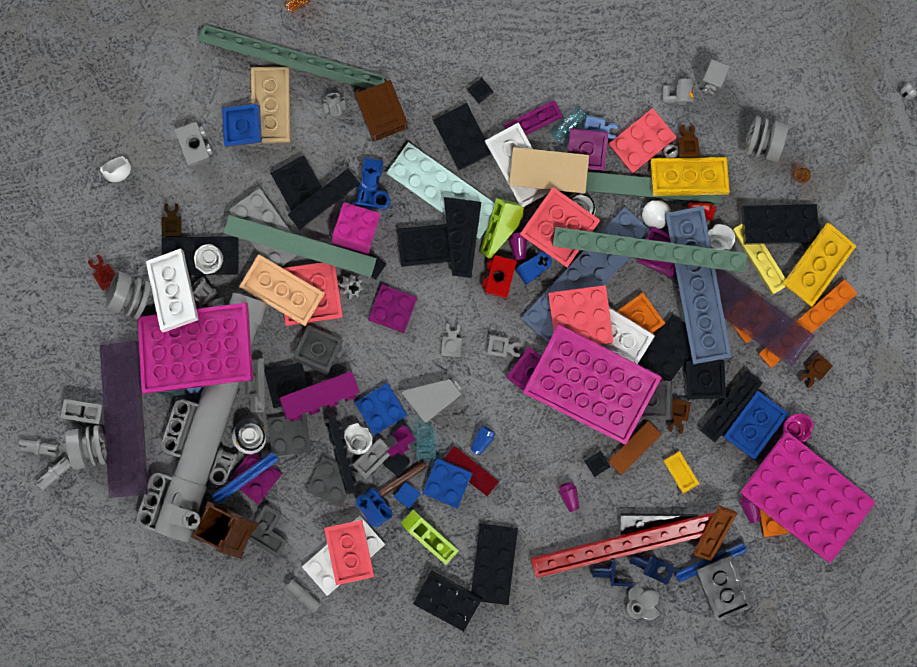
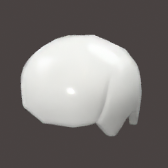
(116, 169)
(654, 214)
(721, 237)
(208, 259)
(357, 439)

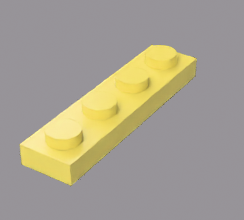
(762, 262)

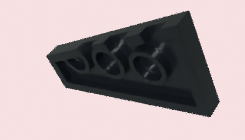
(462, 230)
(340, 444)

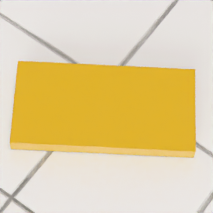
(689, 176)
(819, 264)

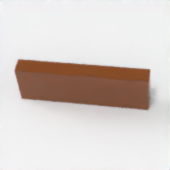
(634, 448)
(715, 533)

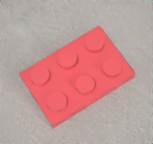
(642, 141)
(349, 552)

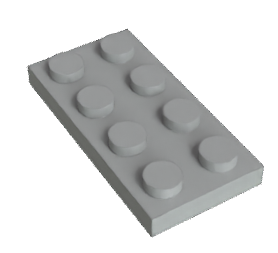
(260, 210)

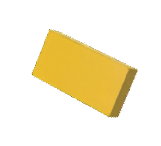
(681, 472)

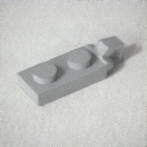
(256, 389)

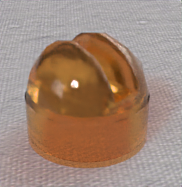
(805, 177)

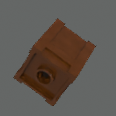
(381, 110)
(224, 530)

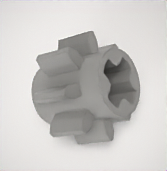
(334, 104)
(350, 291)

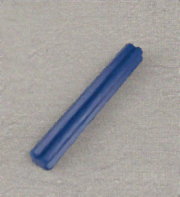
(245, 477)
(690, 571)

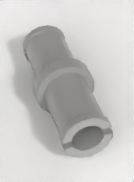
(38, 447)
(53, 473)
(303, 595)

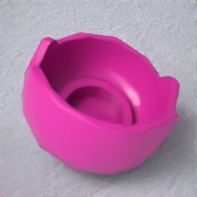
(799, 426)

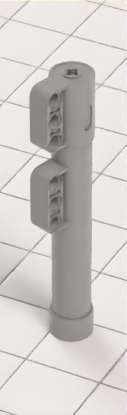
(195, 445)

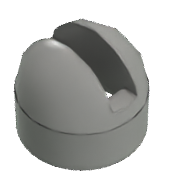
(908, 89)
(673, 154)

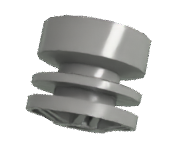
(767, 139)
(132, 296)
(82, 447)

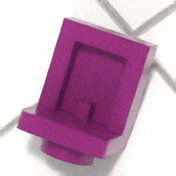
(404, 439)

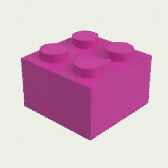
(355, 229)

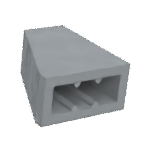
(432, 398)

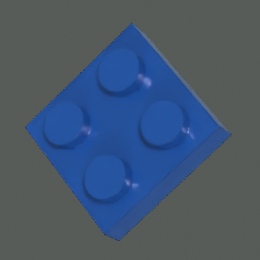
(242, 125)
(380, 409)
(447, 483)

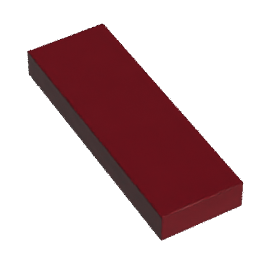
(480, 478)

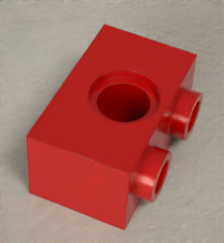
(506, 267)

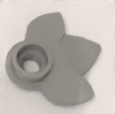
(644, 601)

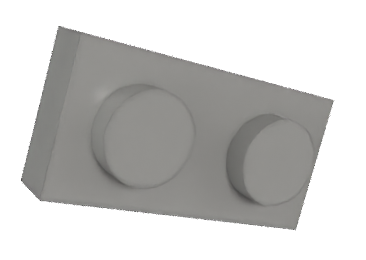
(372, 458)

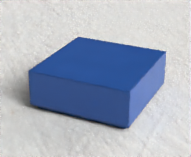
(407, 495)

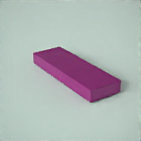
(537, 118)

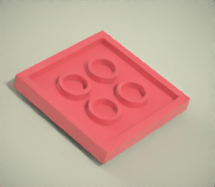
(559, 212)
(325, 279)
(583, 312)

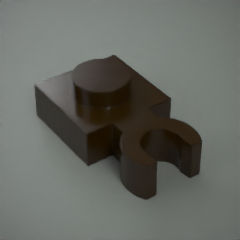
(171, 224)

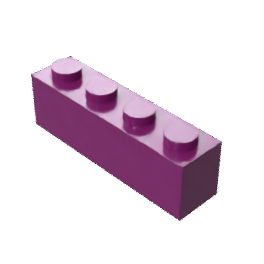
(319, 395)

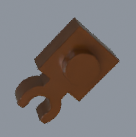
(687, 144)
(817, 369)
(680, 413)

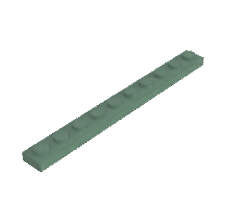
(290, 58)
(649, 249)

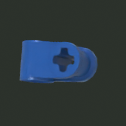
(371, 173)
(370, 199)
(531, 269)
(374, 509)

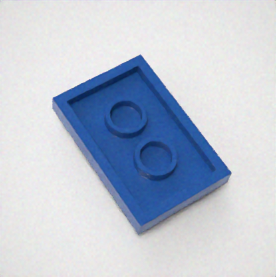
(755, 425)

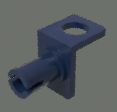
(651, 567)
(609, 572)

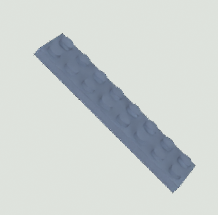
(586, 271)
(699, 290)

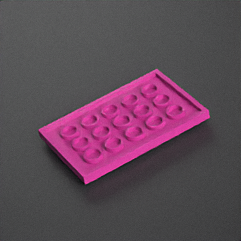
(198, 353)
(592, 384)
(807, 497)

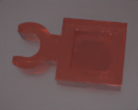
(103, 274)

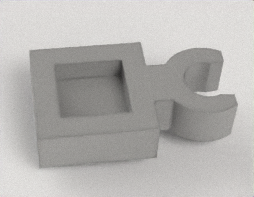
(451, 345)
(499, 347)

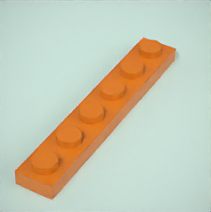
(818, 314)

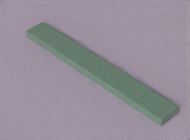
(636, 187)
(300, 245)

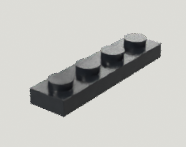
(323, 199)
(731, 406)
(636, 522)

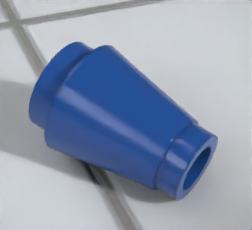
(482, 440)

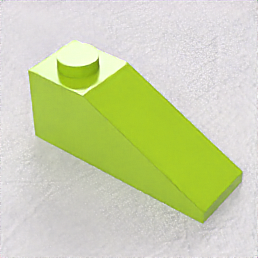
(502, 223)
(429, 537)

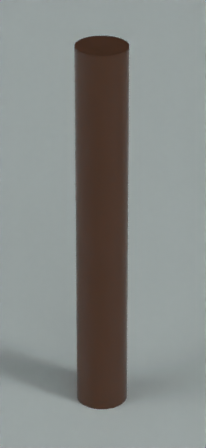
(401, 479)

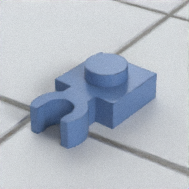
(598, 124)

